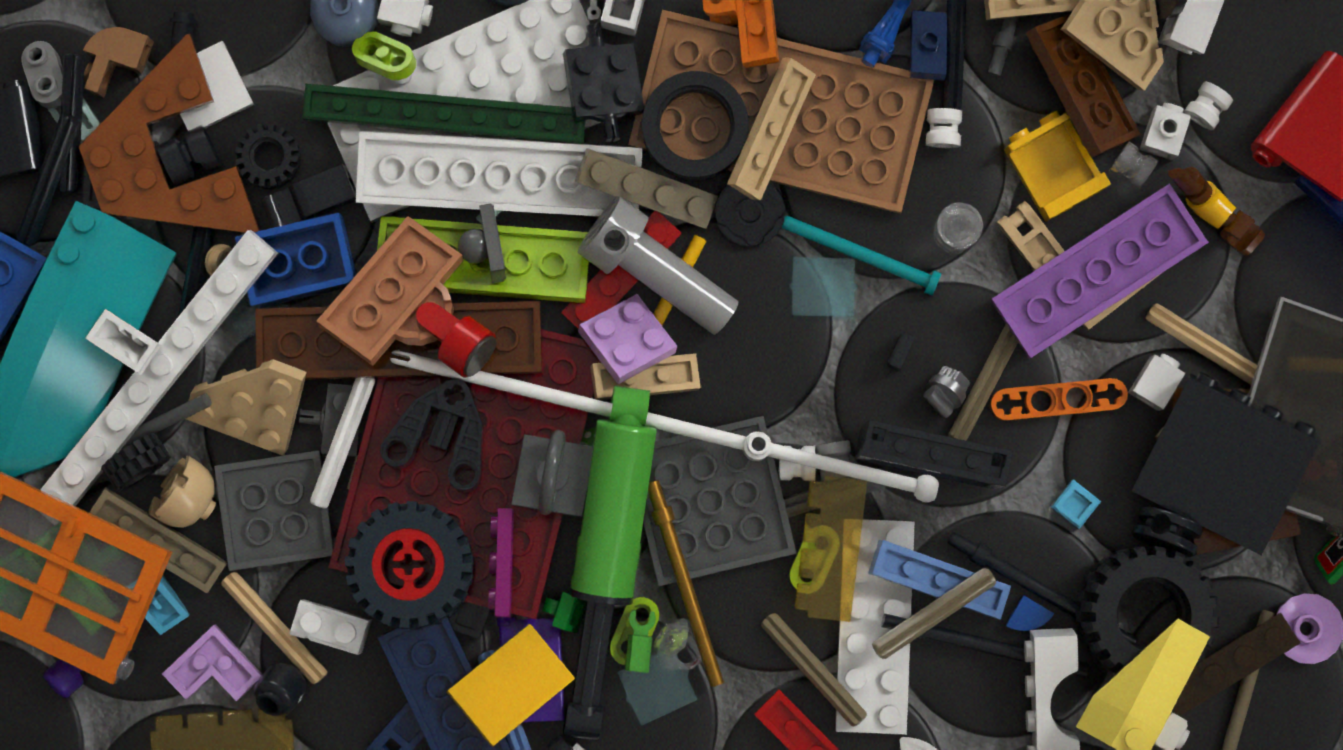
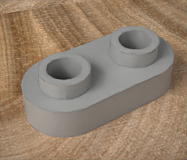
(42, 72)

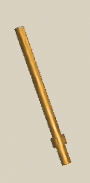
(663, 517)

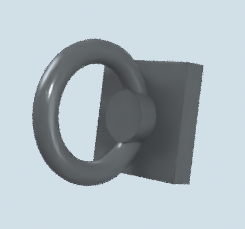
(552, 475)

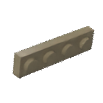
(646, 188)
(187, 559)

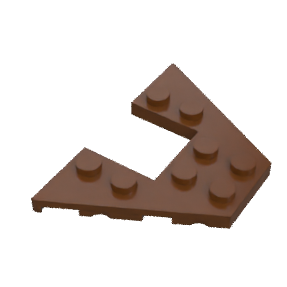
(129, 170)

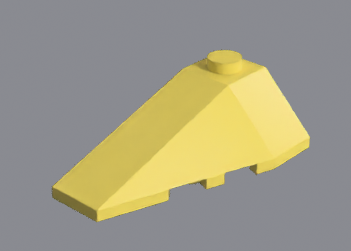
(1140, 698)

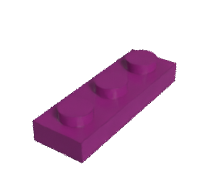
(501, 563)

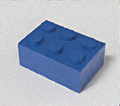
(310, 261)

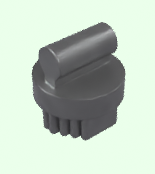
(946, 391)

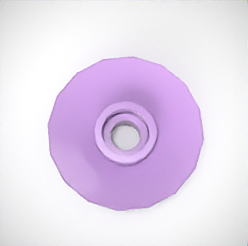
(1325, 627)

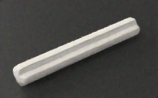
(342, 442)

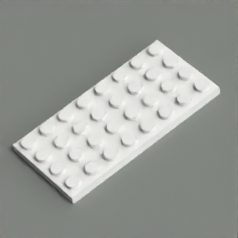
(498, 59)

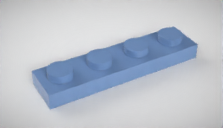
(932, 577)

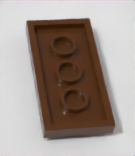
(1083, 88)

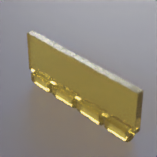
(837, 542)
(236, 733)

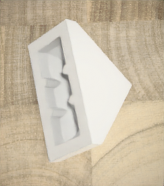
(123, 341)

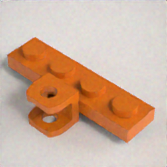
(755, 27)

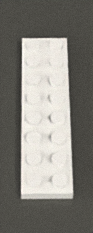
(480, 172)

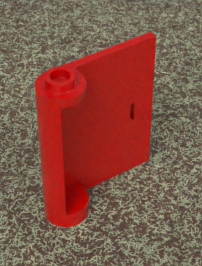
(1309, 128)

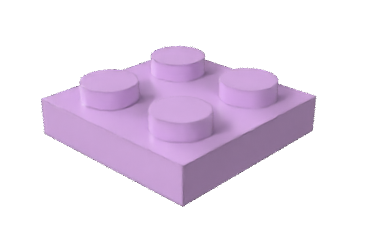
(627, 339)

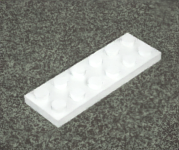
(875, 682)

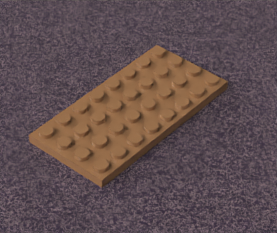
(850, 136)

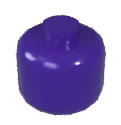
(63, 678)

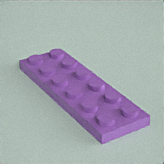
(1099, 271)

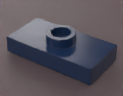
(928, 45)

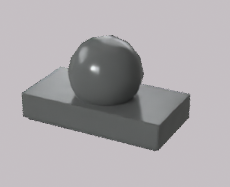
(479, 245)

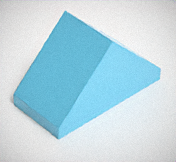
(166, 608)

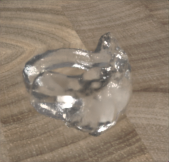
(671, 641)

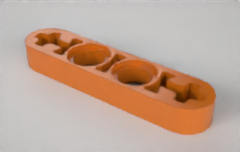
(1057, 394)

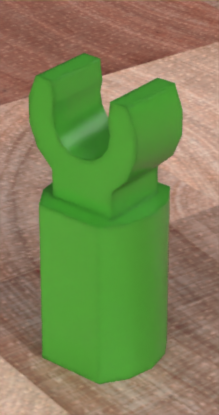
(639, 645)

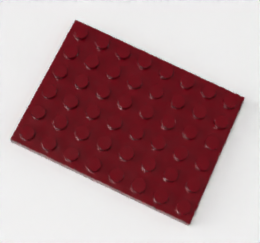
(505, 421)

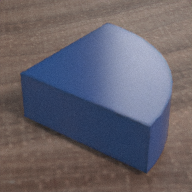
(1028, 615)

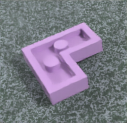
(216, 657)

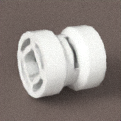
(1208, 105)
(943, 128)
(788, 470)

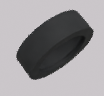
(695, 83)

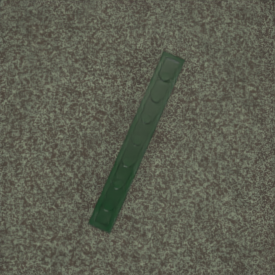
(441, 114)

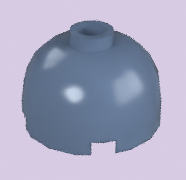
(344, 20)

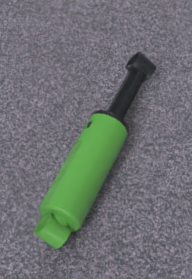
(608, 545)

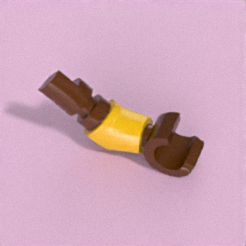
(1217, 210)

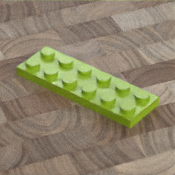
(536, 261)

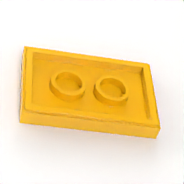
(510, 685)

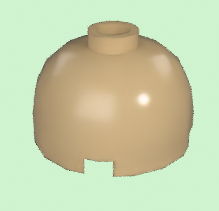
(185, 495)

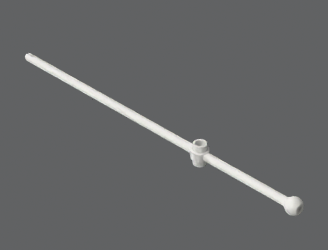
(924, 487)

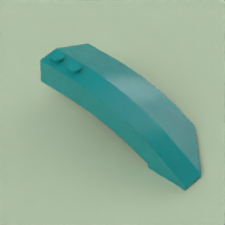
(51, 374)

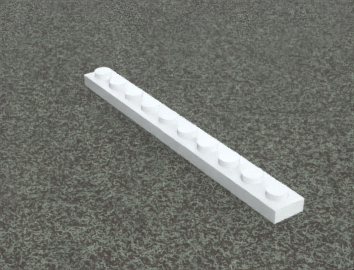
(177, 350)

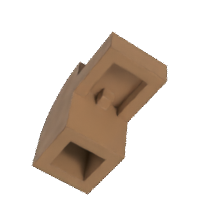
(114, 48)

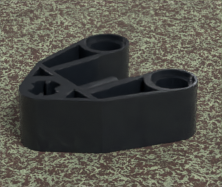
(414, 423)

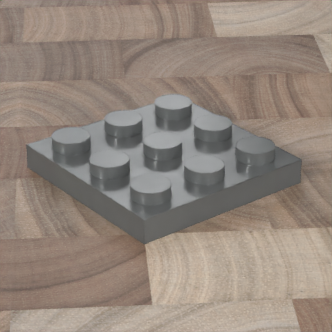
(270, 511)

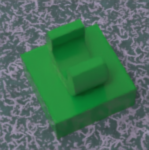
(567, 612)

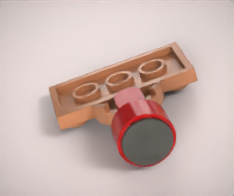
(405, 300)

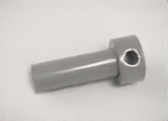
(655, 266)

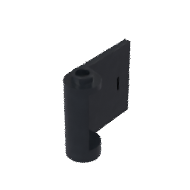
(19, 131)

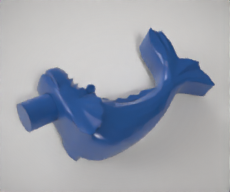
(879, 43)

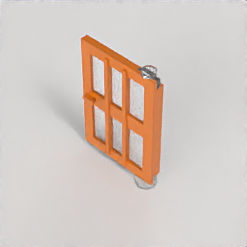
(73, 580)

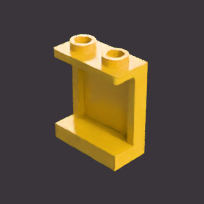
(1055, 166)

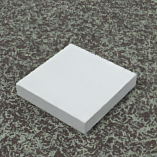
(226, 88)

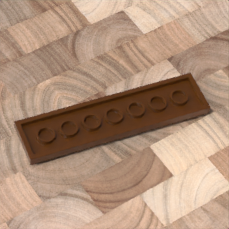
(298, 341)

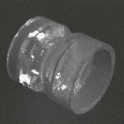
(957, 227)

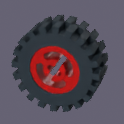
(409, 606)

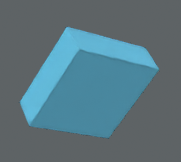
(1075, 504)

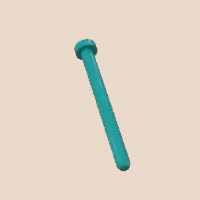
(863, 254)

